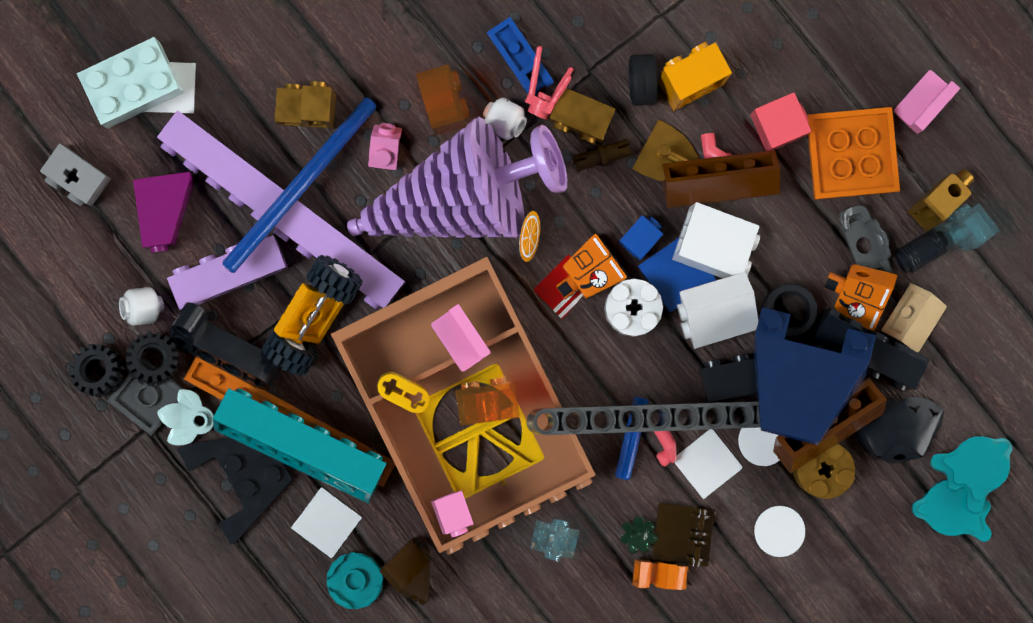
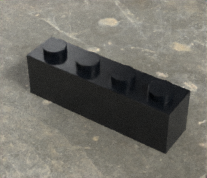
(888, 359)

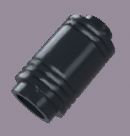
(921, 251)

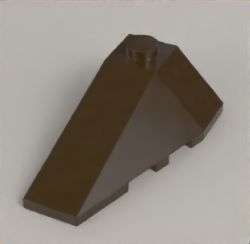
(410, 571)

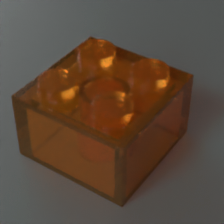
(441, 99)
(487, 402)

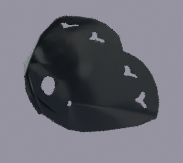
(901, 430)

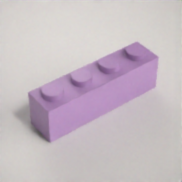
(213, 280)

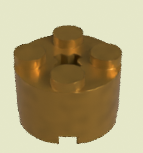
(838, 477)

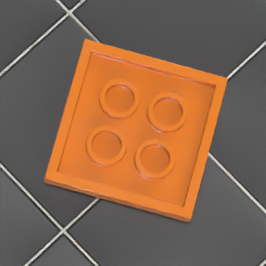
(853, 153)

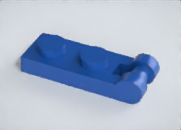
(518, 54)

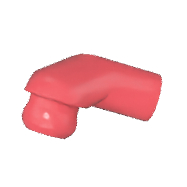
(709, 146)
(668, 442)

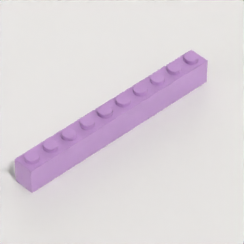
(259, 193)

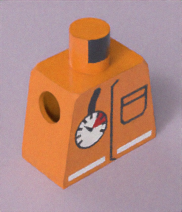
(590, 270)
(862, 293)

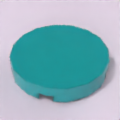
(354, 580)

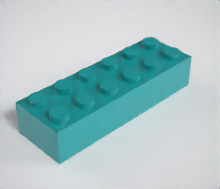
(299, 445)

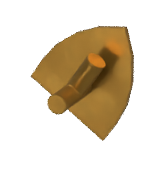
(662, 147)

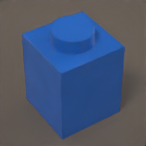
(641, 237)

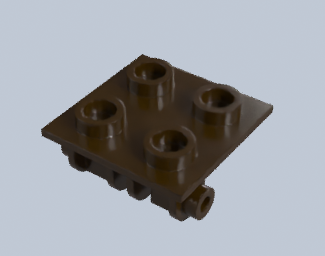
(683, 534)

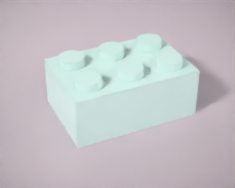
(130, 83)

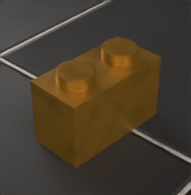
(582, 116)

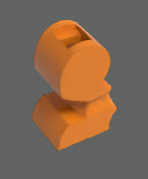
(660, 574)

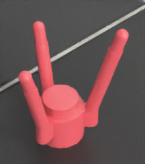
(543, 104)

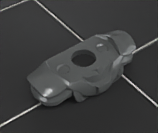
(858, 224)

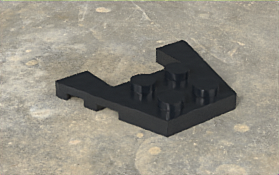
(252, 475)

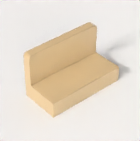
(914, 317)

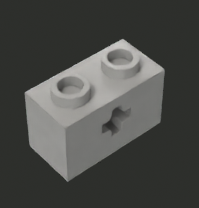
(60, 166)

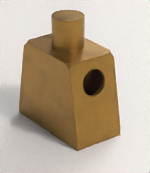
(942, 200)

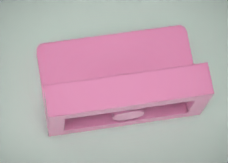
(925, 101)
(460, 338)

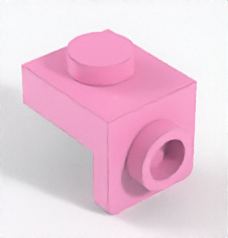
(384, 146)

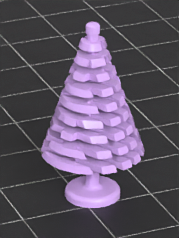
(464, 188)

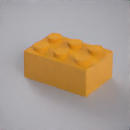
(694, 76)

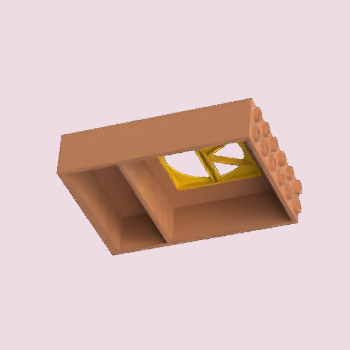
(405, 343)

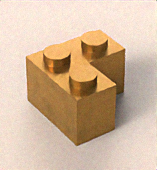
(306, 106)

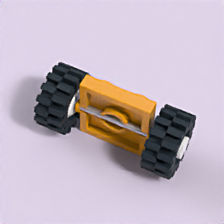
(311, 314)

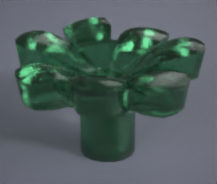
(642, 537)

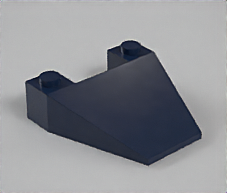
(803, 385)

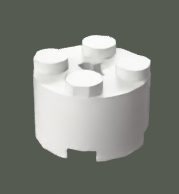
(622, 295)

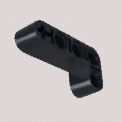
(220, 348)

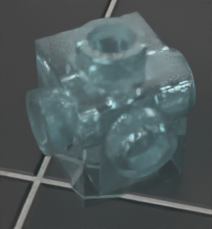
(554, 539)

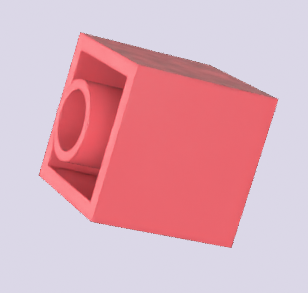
(781, 122)

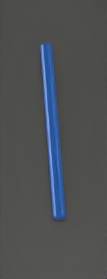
(299, 185)

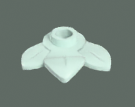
(182, 416)

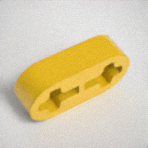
(400, 398)

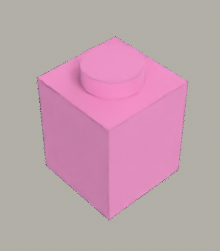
(452, 513)

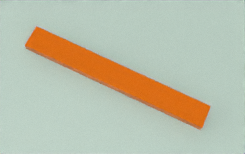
(218, 381)

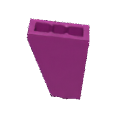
(161, 208)

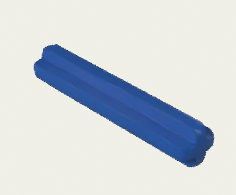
(629, 447)

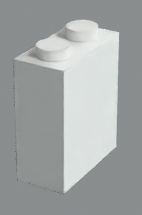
(716, 242)
(718, 310)

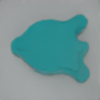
(976, 466)
(948, 512)

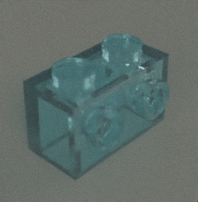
(970, 227)

